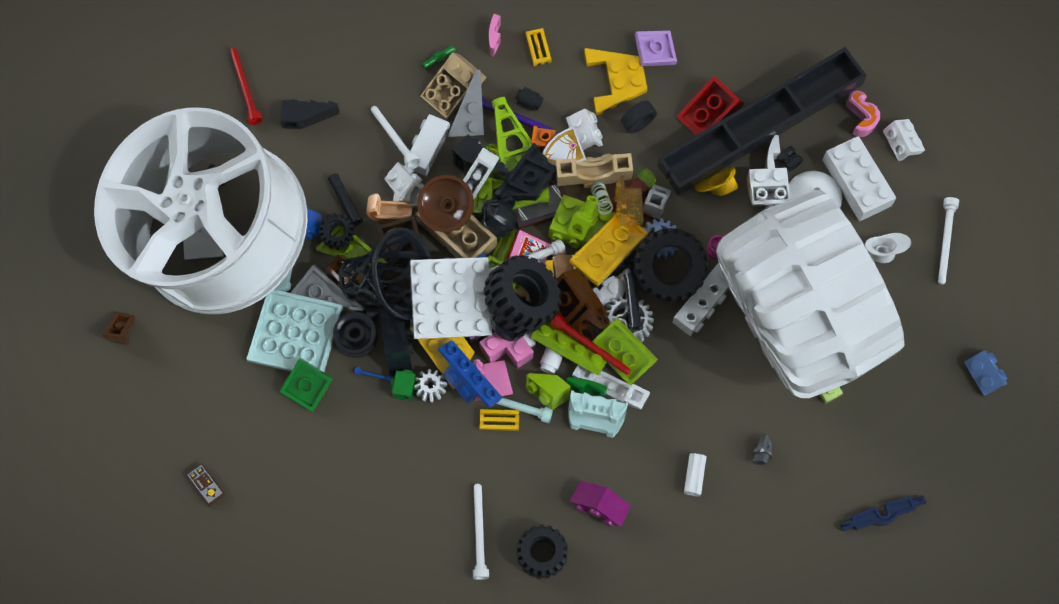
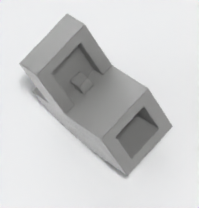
(656, 201)

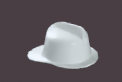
(885, 247)

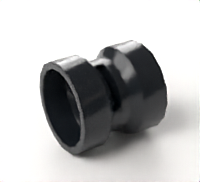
(790, 158)

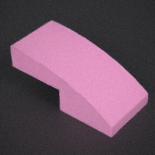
(494, 36)

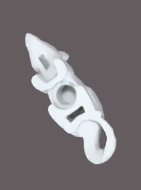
(612, 288)

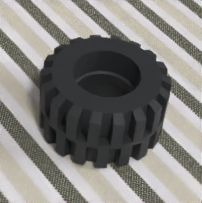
(546, 534)

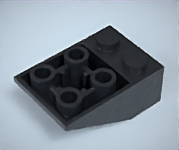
(466, 153)

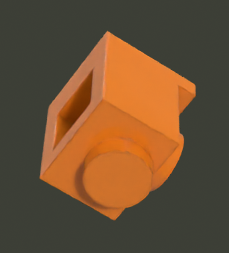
(539, 134)

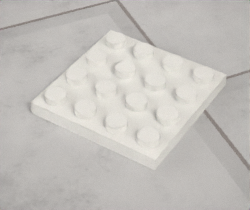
(449, 298)

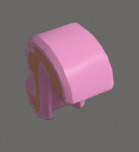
(865, 111)

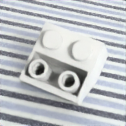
(768, 186)

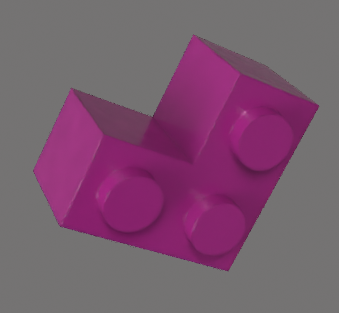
(600, 503)

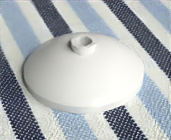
(815, 181)

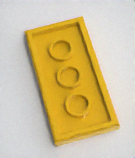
(607, 250)

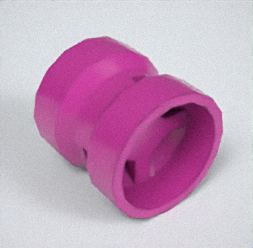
(713, 243)

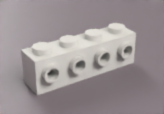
(702, 302)

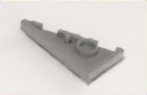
(470, 114)
(321, 287)

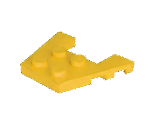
(624, 75)

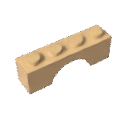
(575, 172)

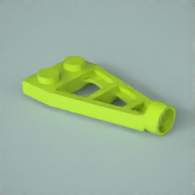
(511, 158)
(491, 184)

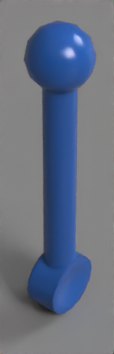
(358, 371)

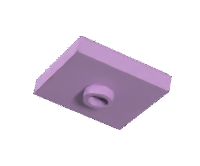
(655, 48)

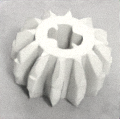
(422, 386)

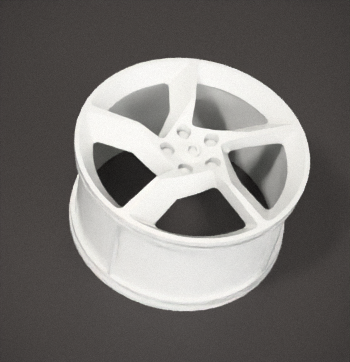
(152, 179)

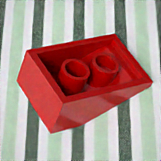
(710, 106)

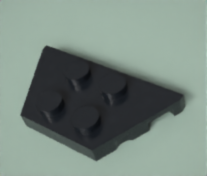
(528, 177)

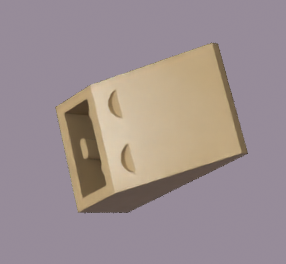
(450, 85)

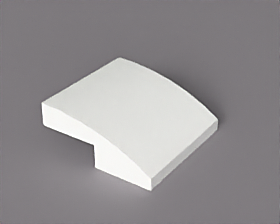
(201, 246)

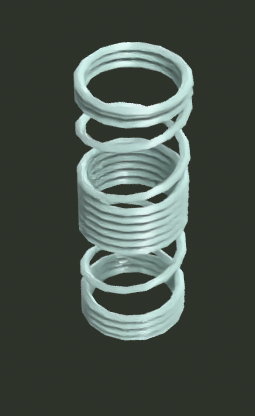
(601, 193)

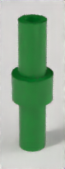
(438, 57)

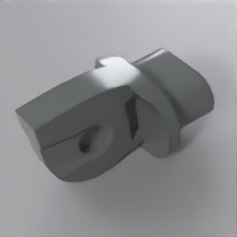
(762, 451)

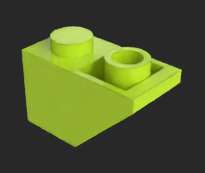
(548, 389)

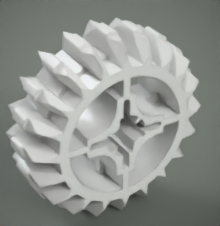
(646, 319)

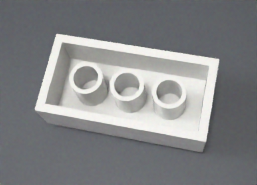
(859, 178)

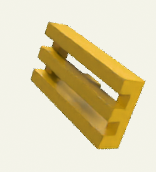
(541, 60)
(499, 419)

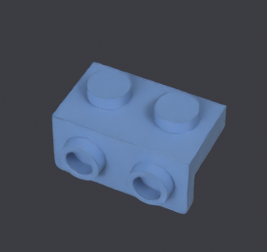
(985, 372)

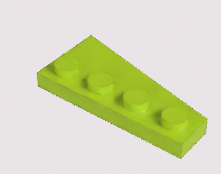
(569, 347)

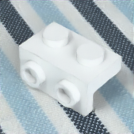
(586, 128)
(903, 139)
(403, 180)

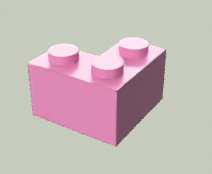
(495, 347)

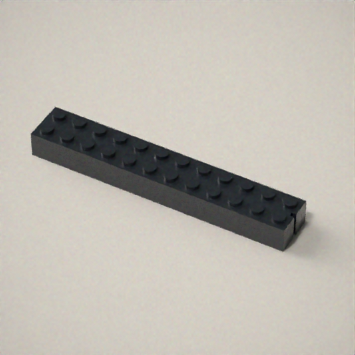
(761, 120)

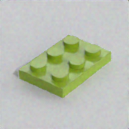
(626, 348)

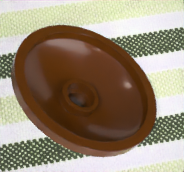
(435, 197)

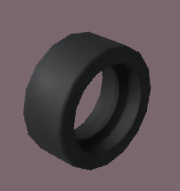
(638, 116)

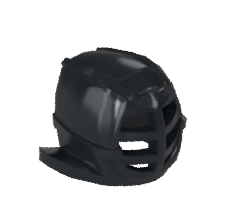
(498, 216)

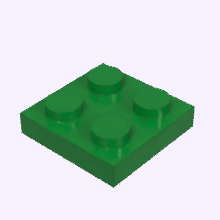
(306, 384)

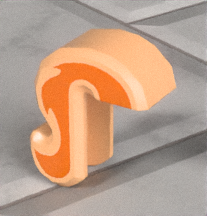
(387, 210)

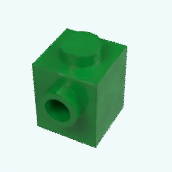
(403, 385)

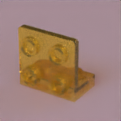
(629, 204)

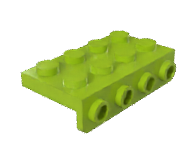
(563, 217)

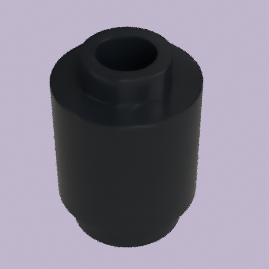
(529, 98)

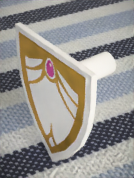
(564, 146)

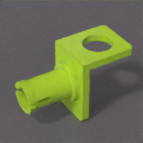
(584, 217)

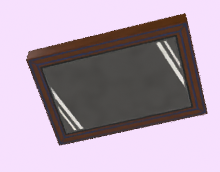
(540, 212)

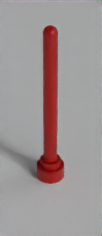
(253, 115)
(560, 324)

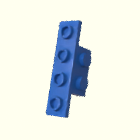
(466, 377)

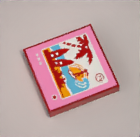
(527, 244)

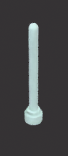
(543, 413)

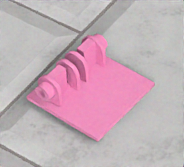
(497, 375)

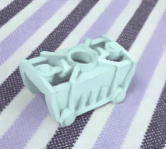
(596, 413)

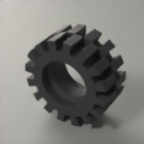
(342, 240)

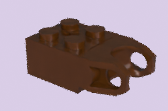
(580, 303)

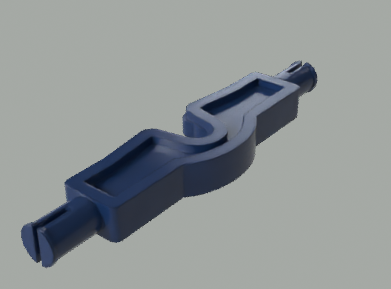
(873, 517)

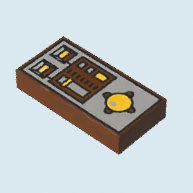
(205, 484)

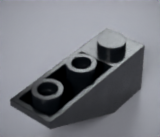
(302, 114)

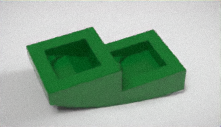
(590, 387)

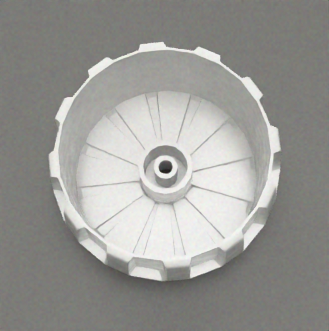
(811, 294)

